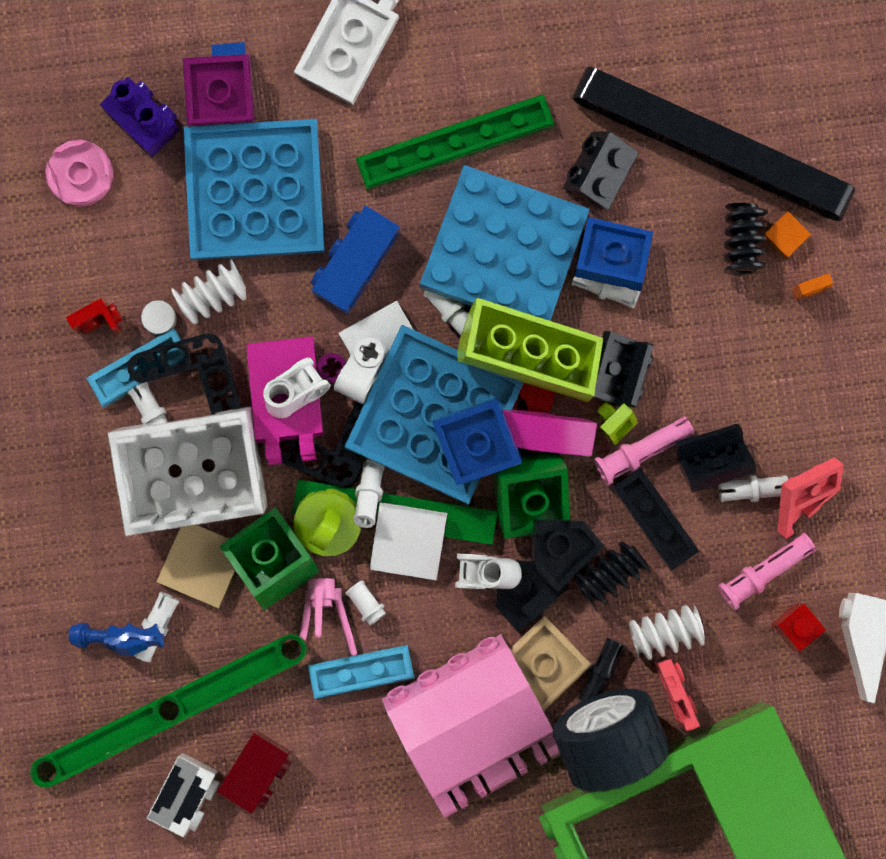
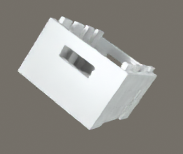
(159, 501)

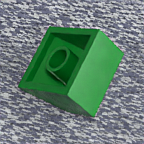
(531, 492)
(269, 558)

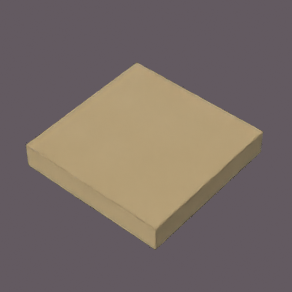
(198, 565)
(548, 661)

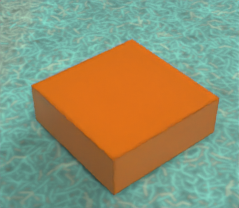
(787, 234)
(812, 287)

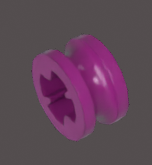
(322, 363)

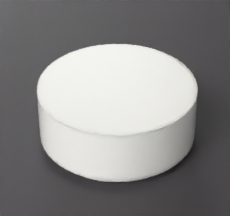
(158, 317)

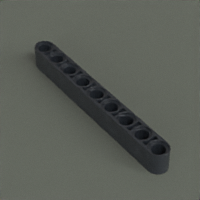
(713, 144)

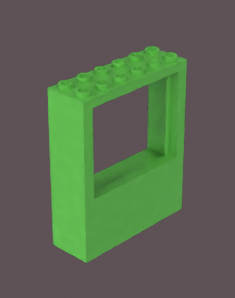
(748, 781)

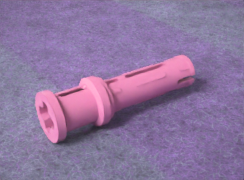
(630, 456)
(754, 579)

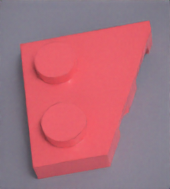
(808, 493)
(681, 704)

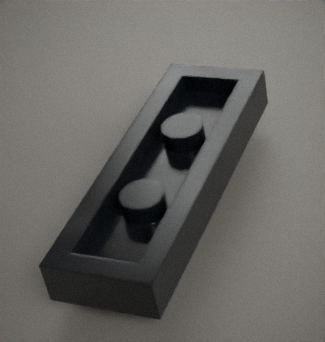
(655, 519)

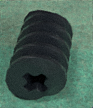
(744, 238)
(611, 574)

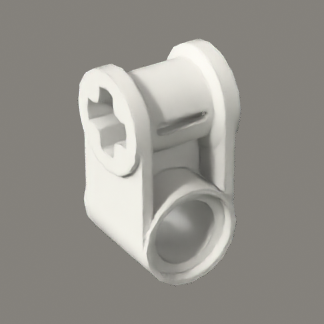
(359, 375)
(300, 384)
(483, 571)

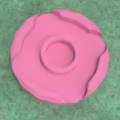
(79, 173)

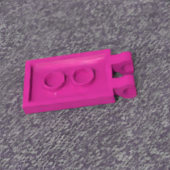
(266, 363)

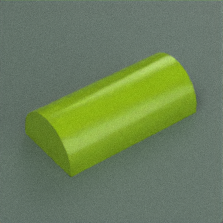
(530, 350)

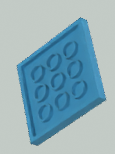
(254, 189)
(504, 245)
(412, 390)

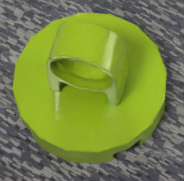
(326, 522)

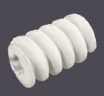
(210, 293)
(667, 632)

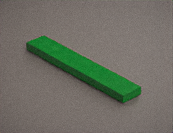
(455, 142)
(461, 522)

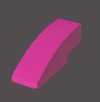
(551, 432)

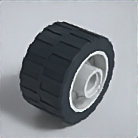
(611, 740)

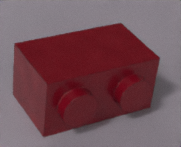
(254, 772)

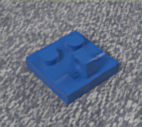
(614, 254)
(477, 441)

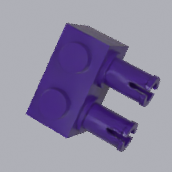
(140, 116)

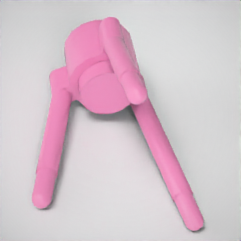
(318, 596)

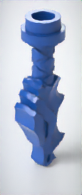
(124, 640)

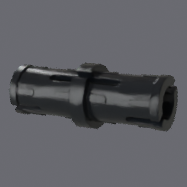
(603, 669)

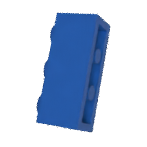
(354, 259)

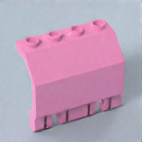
(470, 723)

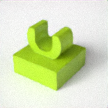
(616, 422)

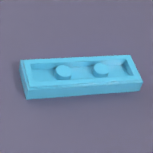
(114, 380)
(361, 671)

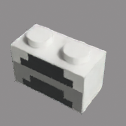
(183, 795)

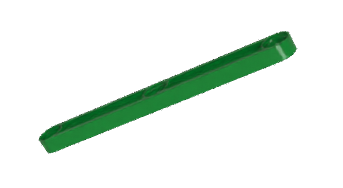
(148, 719)

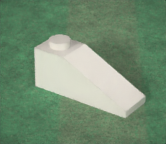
(865, 640)

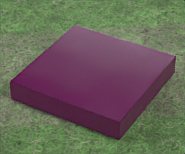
(218, 90)

